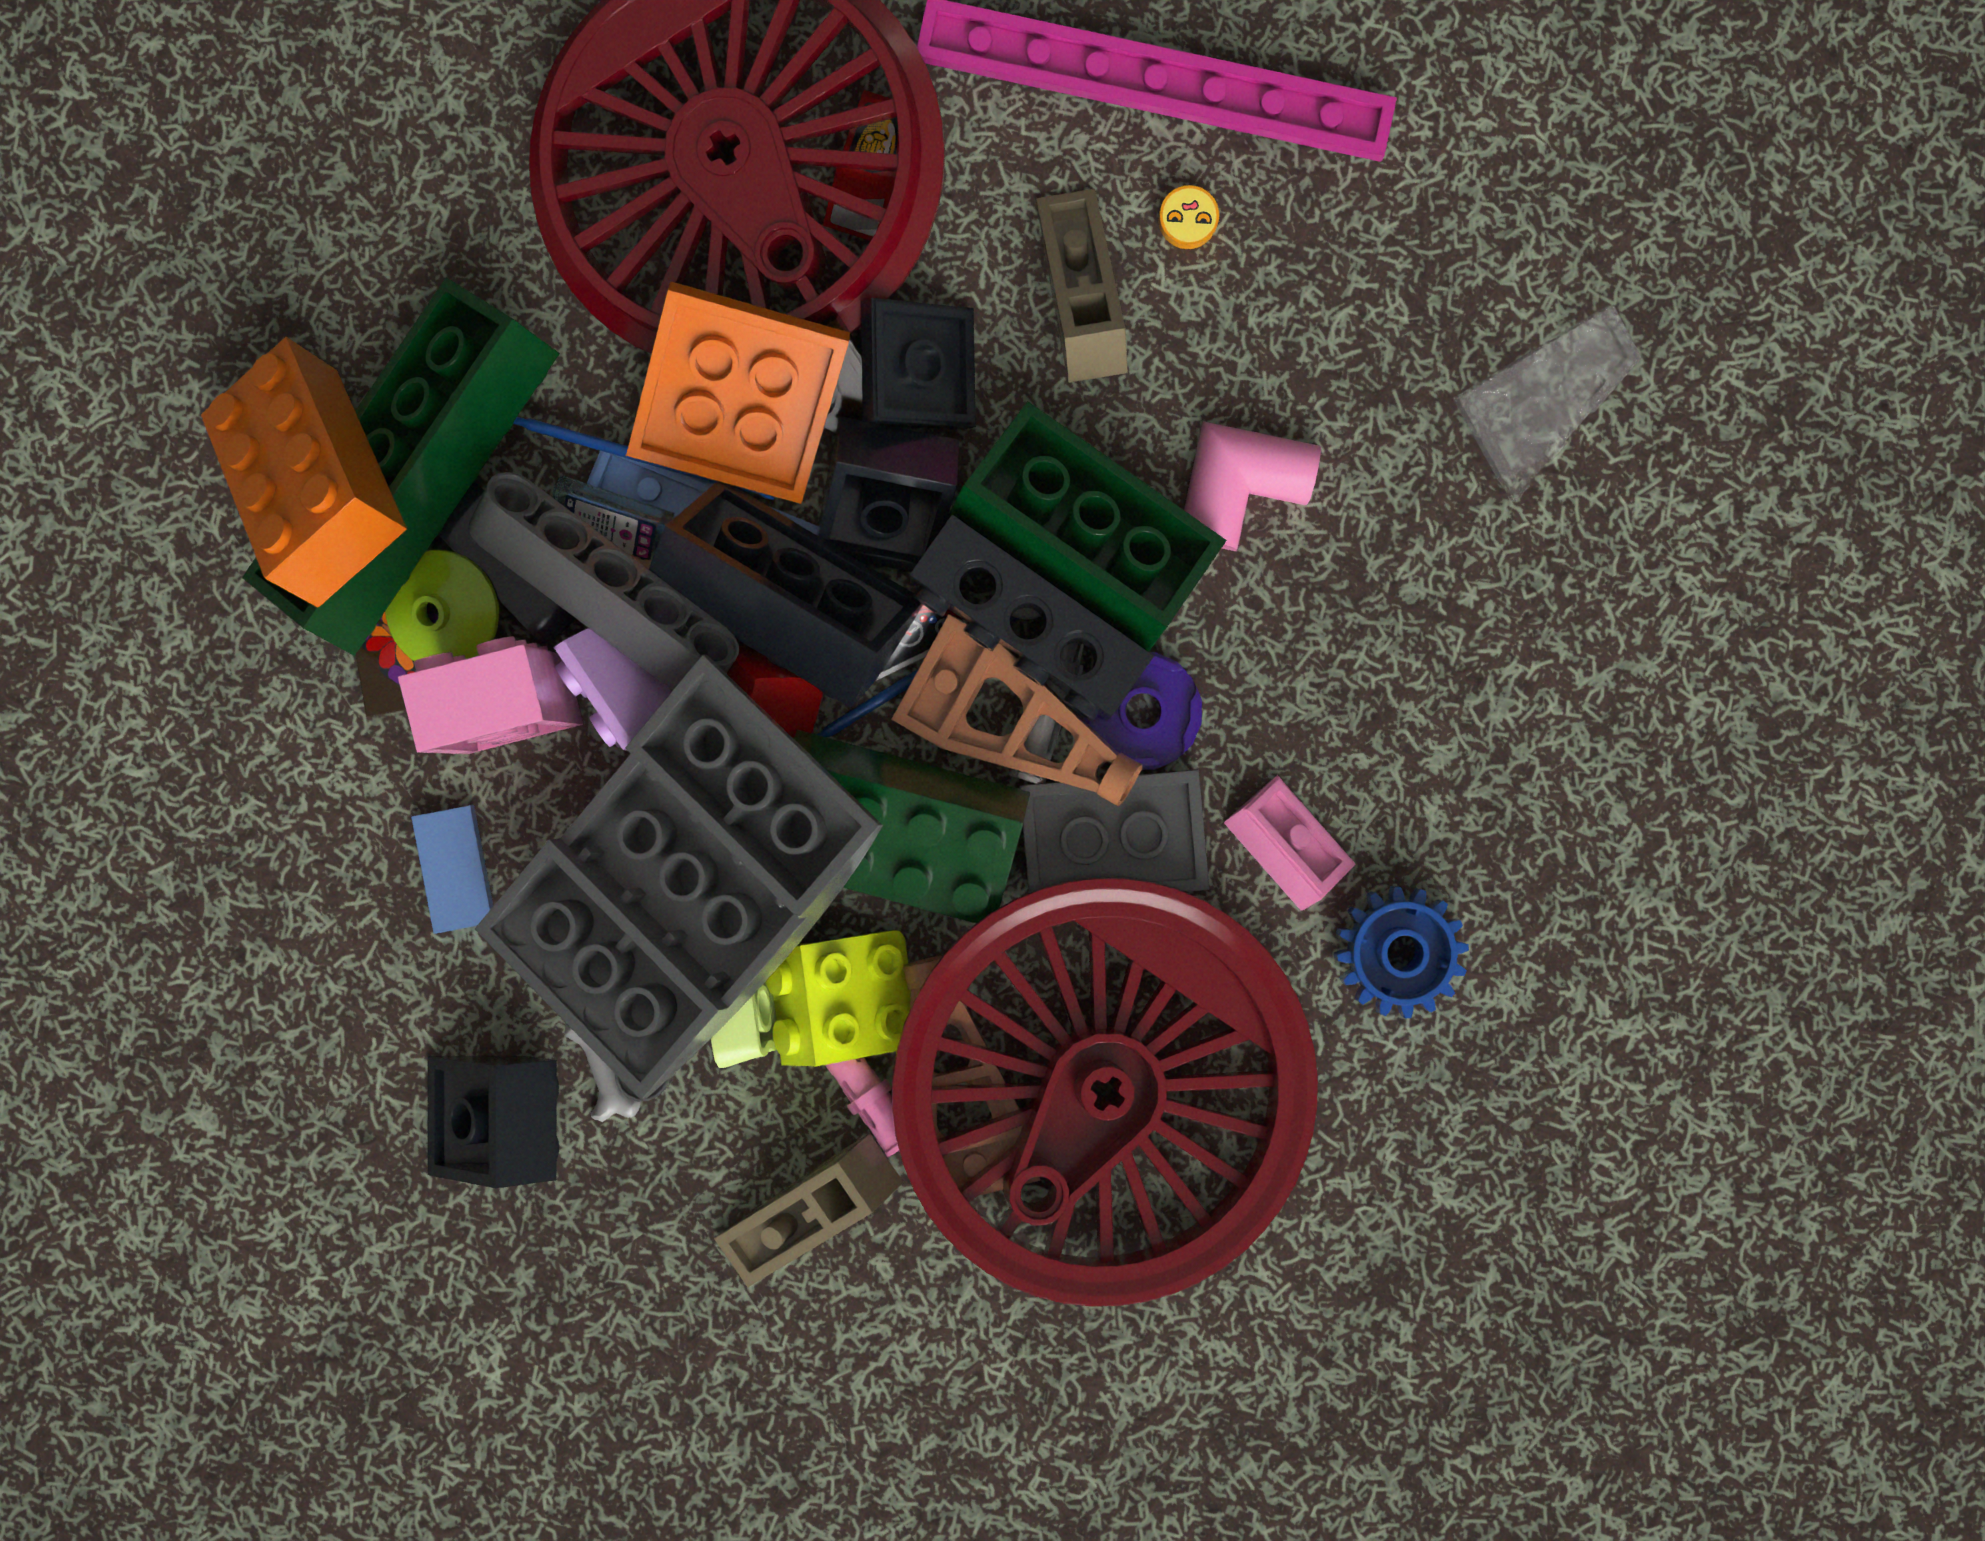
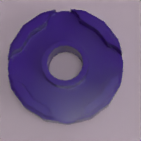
(1178, 718)

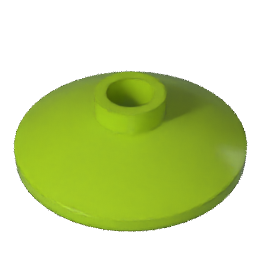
(464, 604)

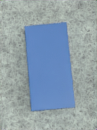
(453, 868)

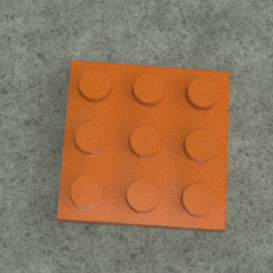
(737, 392)

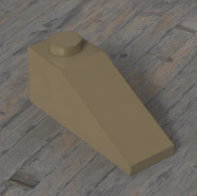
(1082, 286)
(810, 1210)

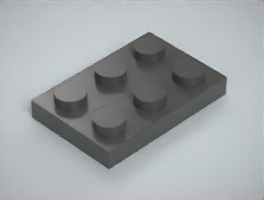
(1147, 838)

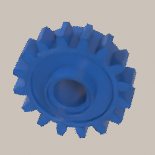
(1433, 957)

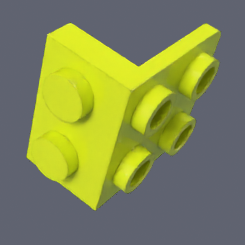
(840, 999)

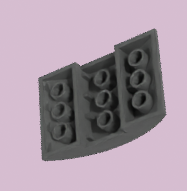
(681, 880)

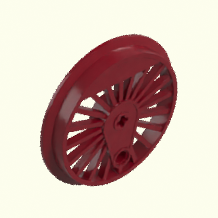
(760, 196)
(1083, 1136)

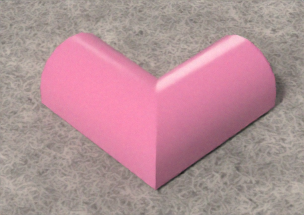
(1241, 463)

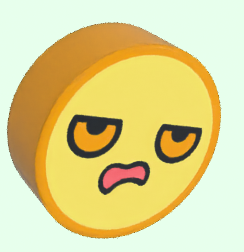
(1188, 217)

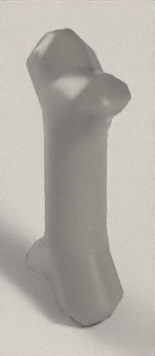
(610, 1098)

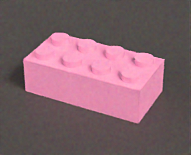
(487, 699)

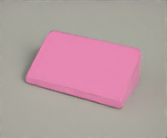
(1290, 843)

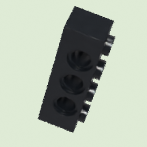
(964, 552)

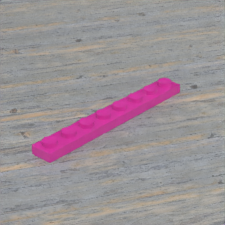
(1156, 79)

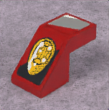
(865, 184)

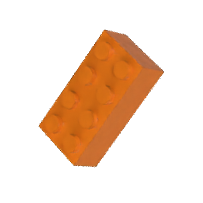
(302, 473)

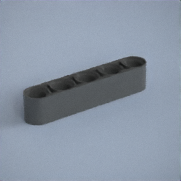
(597, 581)

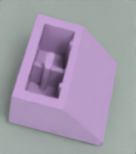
(613, 684)

